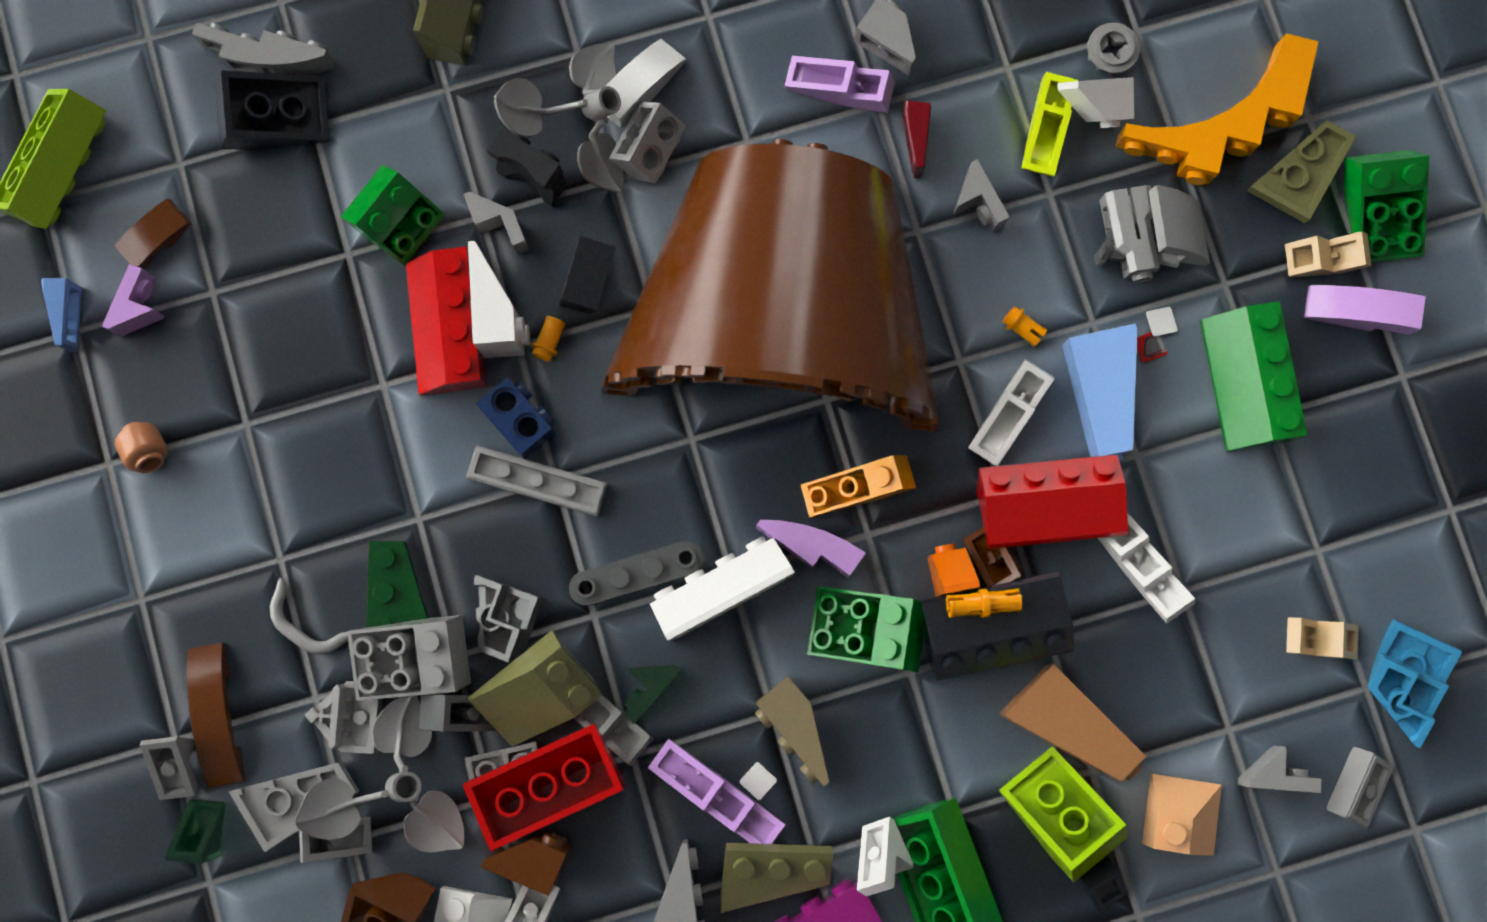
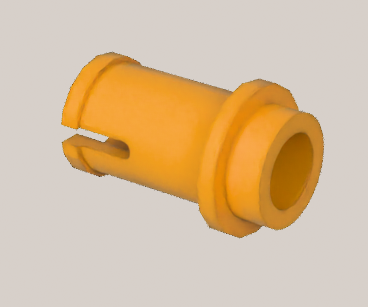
(1022, 324)
(548, 339)

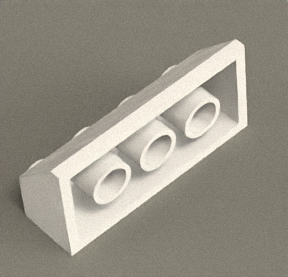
(720, 589)

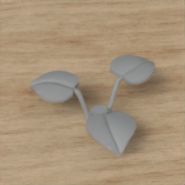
(590, 68)
(434, 823)

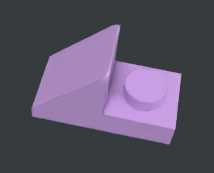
(127, 308)

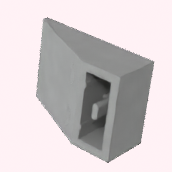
(409, 658)

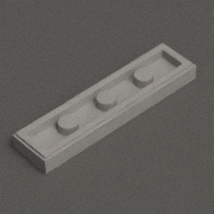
(536, 481)

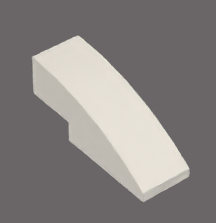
(644, 78)
(1011, 412)

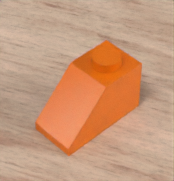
(952, 570)

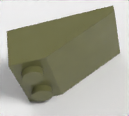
(536, 691)

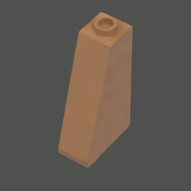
(1069, 721)

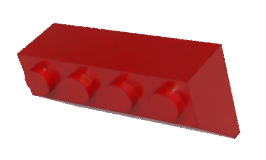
(443, 323)
(1053, 501)
(544, 786)

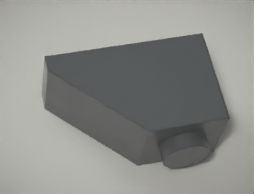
(451, 714)

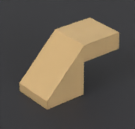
(1328, 257)
(1322, 638)

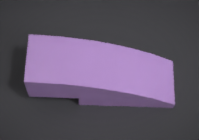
(841, 83)
(1365, 308)
(811, 543)

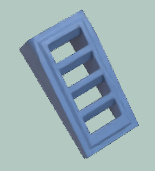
(63, 310)

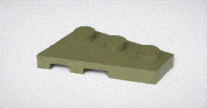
(1305, 173)
(771, 871)

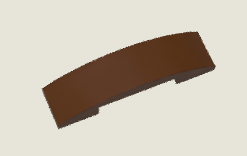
(211, 716)

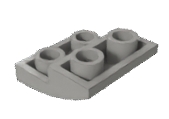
(1178, 225)

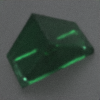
(198, 833)

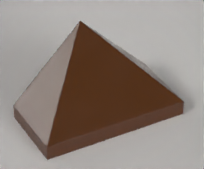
(994, 564)

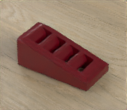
(916, 125)

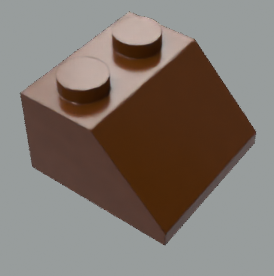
(532, 861)

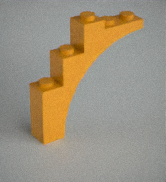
(1201, 145)

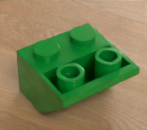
(393, 214)

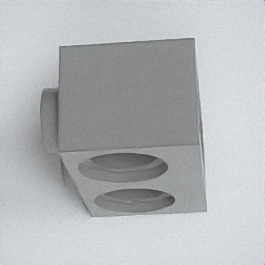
(647, 142)

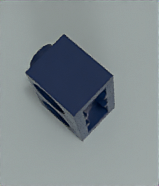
(512, 421)

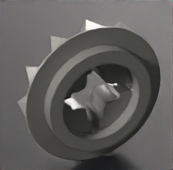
(1116, 35)

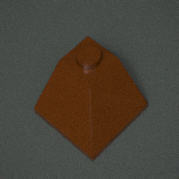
(388, 899)

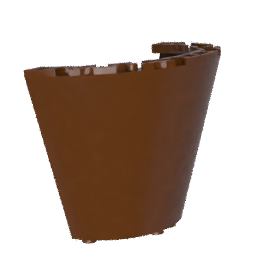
(783, 279)

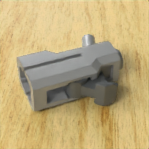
(1131, 235)

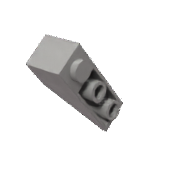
(681, 894)

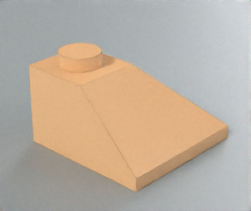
(1181, 815)

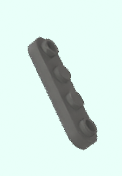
(635, 573)

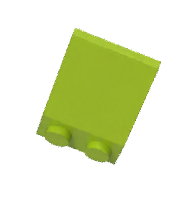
(1064, 814)

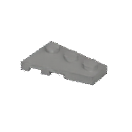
(275, 803)

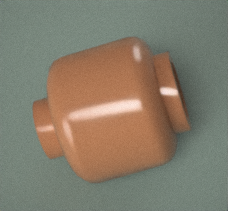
(141, 447)

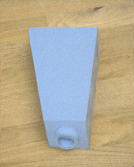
(1104, 387)

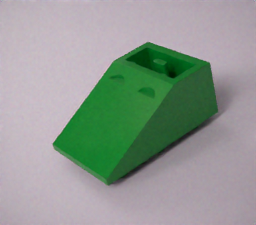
(1388, 201)
(867, 629)

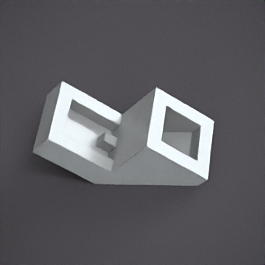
(491, 215)

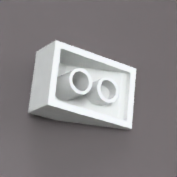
(495, 322)

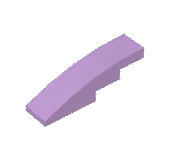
(716, 795)

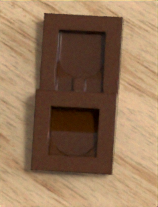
(152, 232)

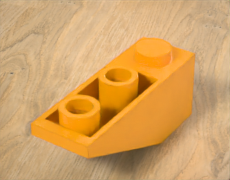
(858, 485)

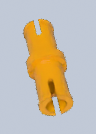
(983, 603)

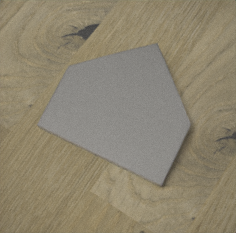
(346, 721)

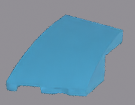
(1412, 677)

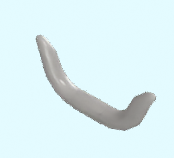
(295, 634)

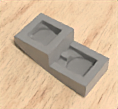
(619, 733)

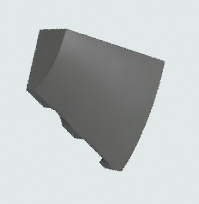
(504, 618)

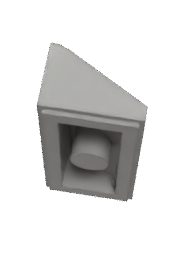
(1360, 787)

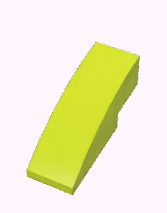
(1047, 127)

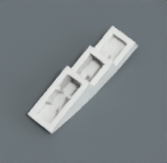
(1148, 571)

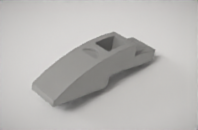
(271, 54)

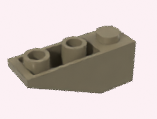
(794, 719)

